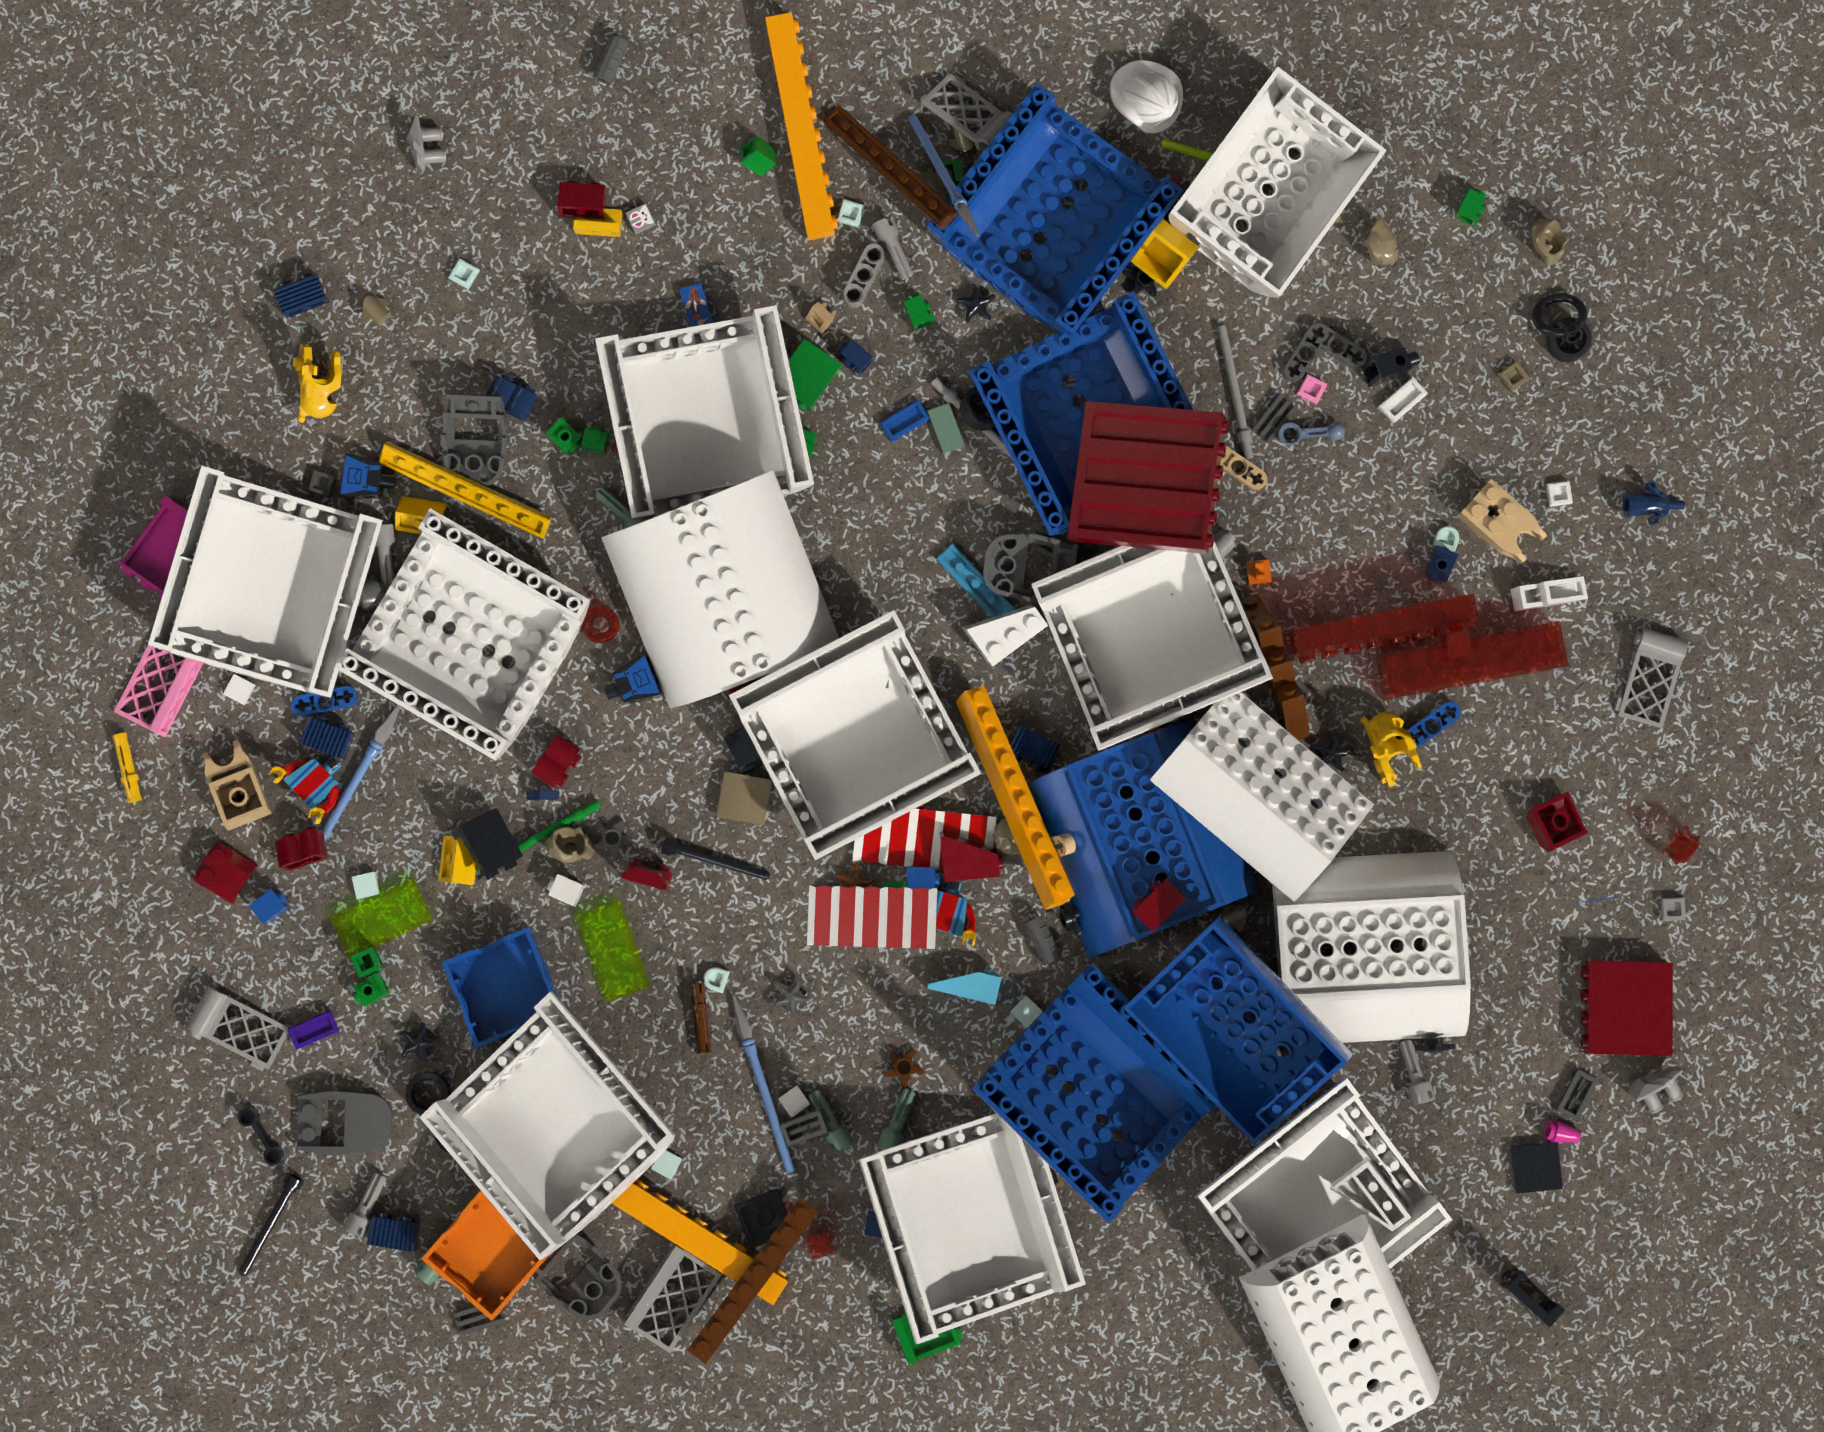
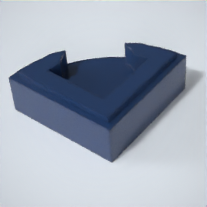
(542, 795)

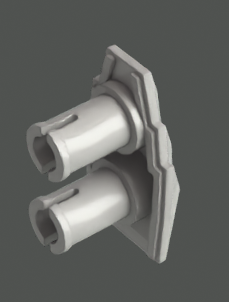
(416, 137)
(1649, 1085)

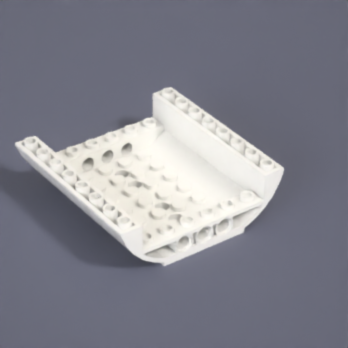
(491, 603)
(1375, 989)

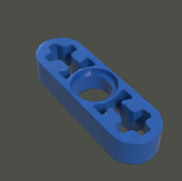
(309, 710)
(1441, 710)

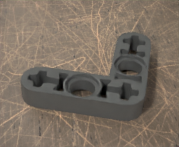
(1324, 344)

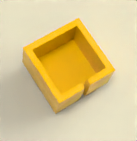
(1164, 254)

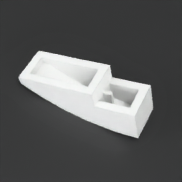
(1548, 593)

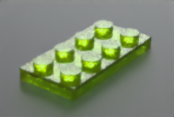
(381, 918)
(613, 950)

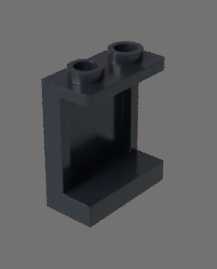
(489, 843)
(1545, 1315)

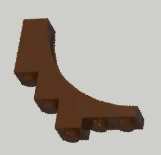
(1285, 691)

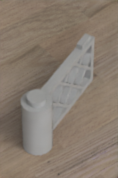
(992, 125)
(1655, 647)
(209, 1015)

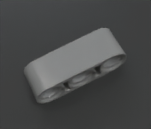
(869, 266)

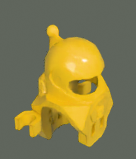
(315, 391)
(1382, 733)

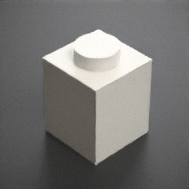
(565, 890)

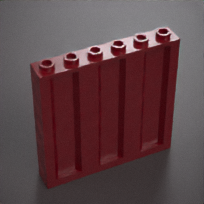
(1148, 477)

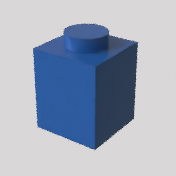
(922, 877)
(269, 905)

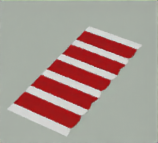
(916, 837)
(872, 917)

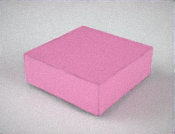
(1311, 389)

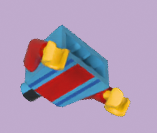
(312, 783)
(955, 914)

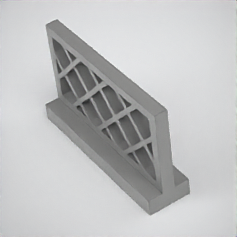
(652, 1292)

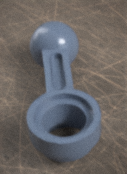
(1334, 431)

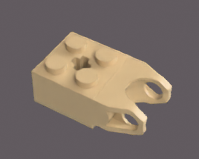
(1510, 520)
(236, 780)

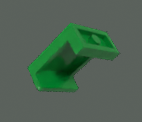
(811, 373)
(919, 1351)

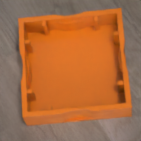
(483, 1257)

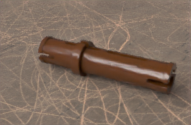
(699, 1009)

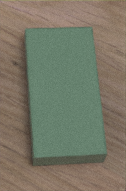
(946, 428)

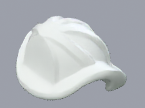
(1147, 95)

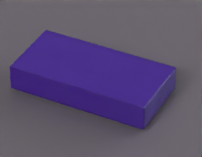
(313, 1029)

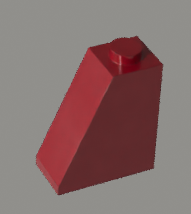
(968, 859)

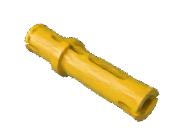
(127, 769)

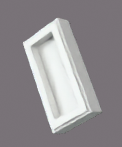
(1402, 400)

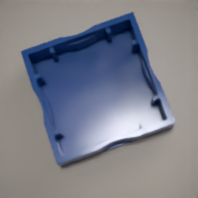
(499, 985)

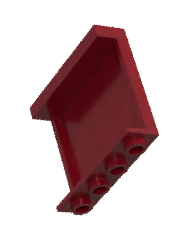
(1627, 1008)

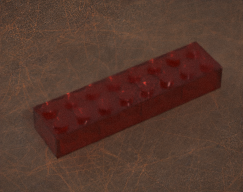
(1380, 628)
(1491, 659)

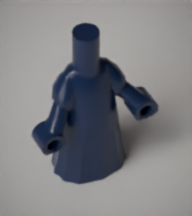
(1645, 504)

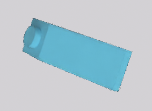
(975, 986)

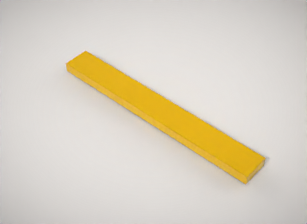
(465, 490)

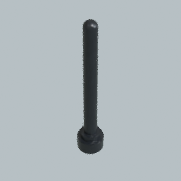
(672, 847)
(291, 1185)

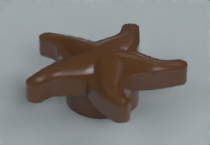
(855, 878)
(903, 1067)

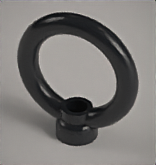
(1570, 331)

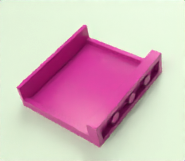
(156, 547)

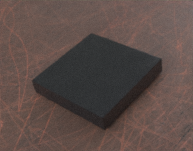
(1536, 1167)
(761, 1216)

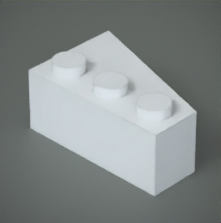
(1005, 633)
(1371, 1193)

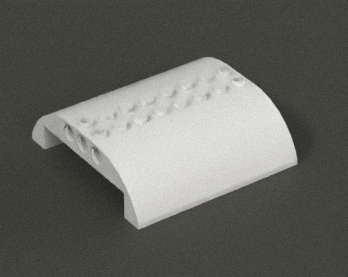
(703, 411)
(264, 583)
(721, 590)
(1145, 652)
(848, 746)
(549, 1129)
(1283, 1191)
(969, 1224)

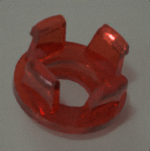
(591, 615)
(1682, 846)

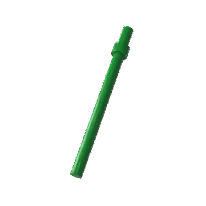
(577, 814)

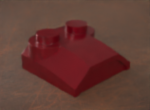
(1556, 822)
(224, 872)
(653, 877)

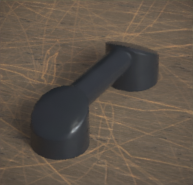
(252, 1116)

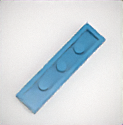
(973, 581)

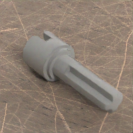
(887, 232)
(383, 544)
(1420, 1089)
(358, 1221)

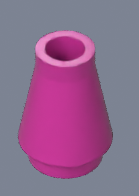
(1561, 1132)

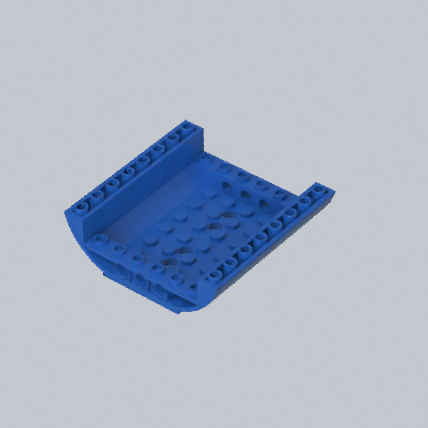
(1019, 193)
(1112, 361)
(1111, 849)
(1113, 1074)

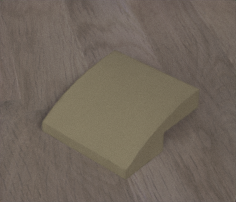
(743, 798)

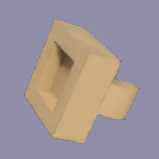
(820, 317)

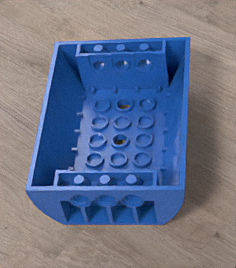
(1222, 1049)

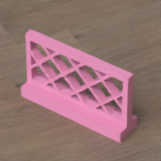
(173, 697)

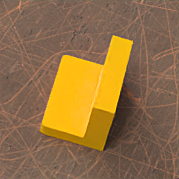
(608, 227)
(412, 512)
(456, 862)

